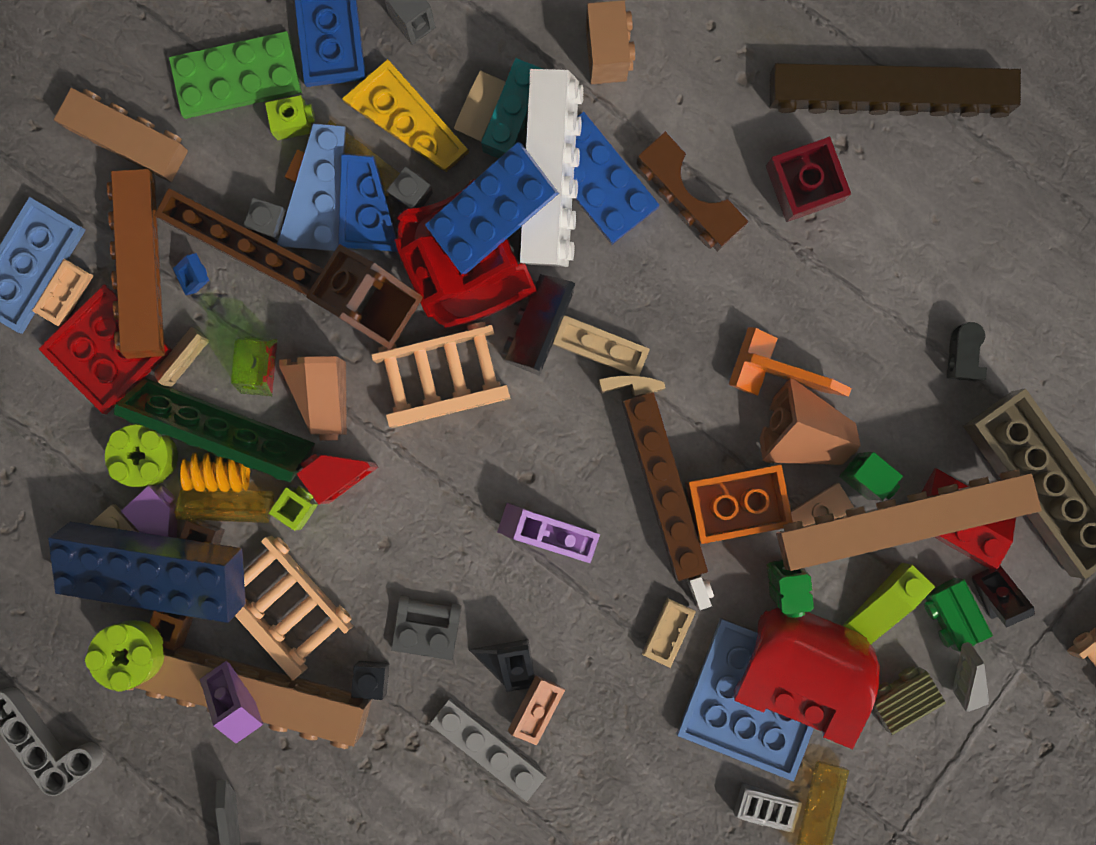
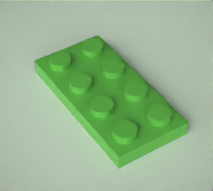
(235, 75)

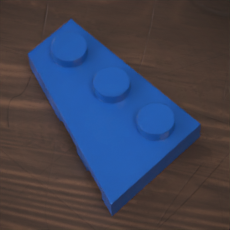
(363, 206)

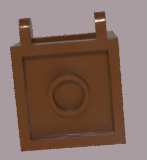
(346, 283)

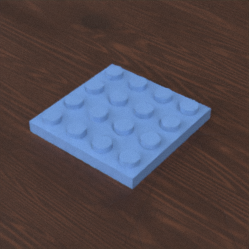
(731, 727)

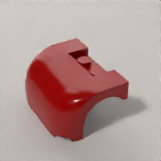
(446, 292)
(812, 674)

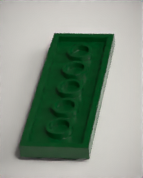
(215, 429)

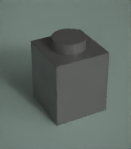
(410, 190)
(265, 219)

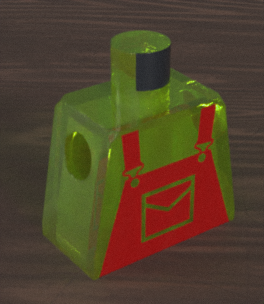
(254, 365)

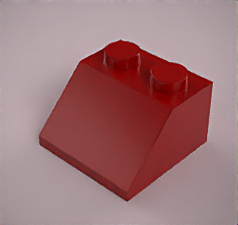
(332, 476)

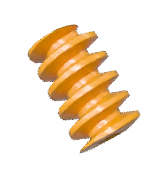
(213, 474)

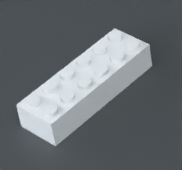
(552, 143)

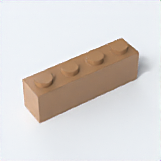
(120, 134)

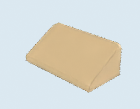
(180, 357)

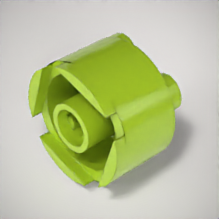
(123, 456)
(107, 659)

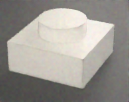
(700, 591)

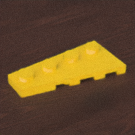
(399, 110)

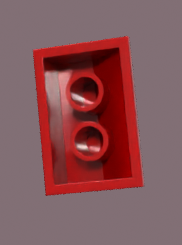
(982, 543)

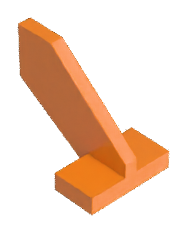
(756, 361)

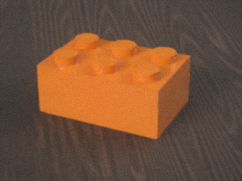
(739, 504)

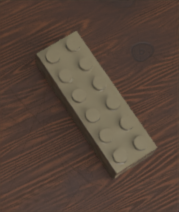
(1020, 437)

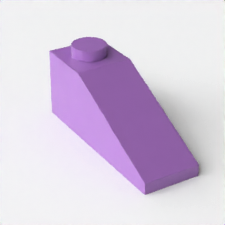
(548, 533)

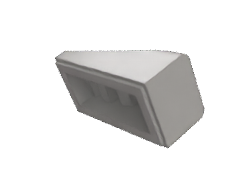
(970, 679)
(743, 803)

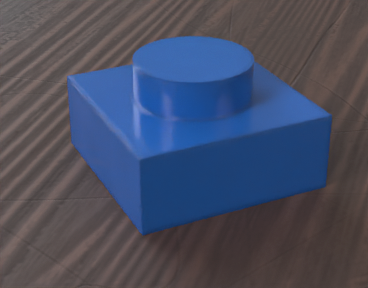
(191, 274)

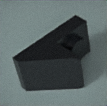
(1002, 596)

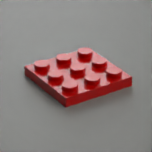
(88, 356)

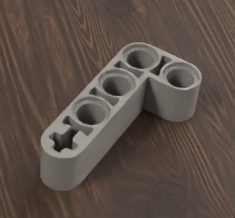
(40, 736)

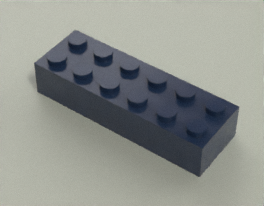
(148, 571)

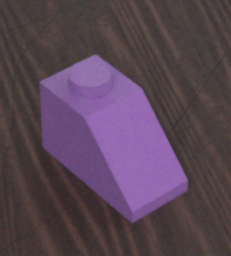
(153, 512)
(230, 703)

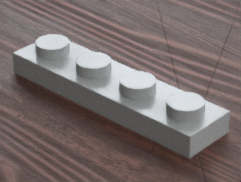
(488, 749)

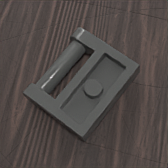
(426, 638)

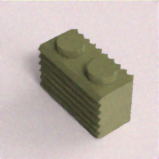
(906, 699)

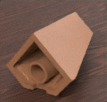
(319, 393)
(807, 430)

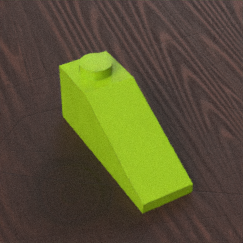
(890, 602)

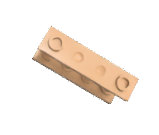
(462, 397)
(273, 636)

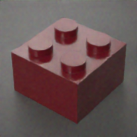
(808, 179)

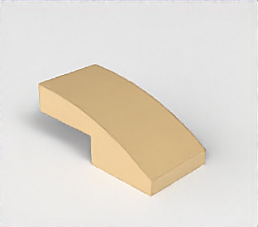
(479, 105)
(639, 385)

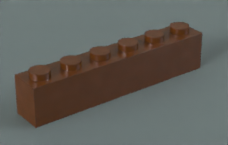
(238, 242)
(664, 486)

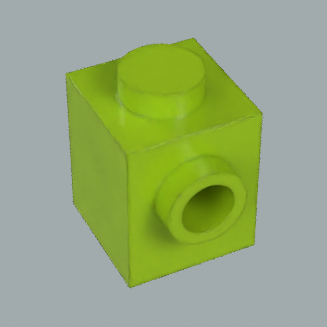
(290, 117)
(294, 507)

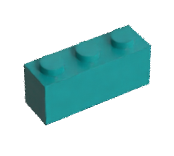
(510, 112)

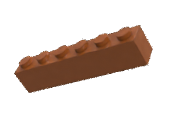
(137, 264)

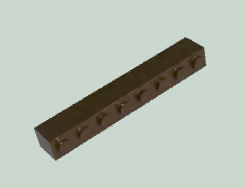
(895, 89)

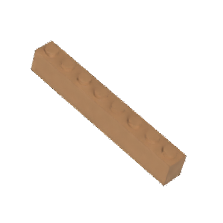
(908, 521)

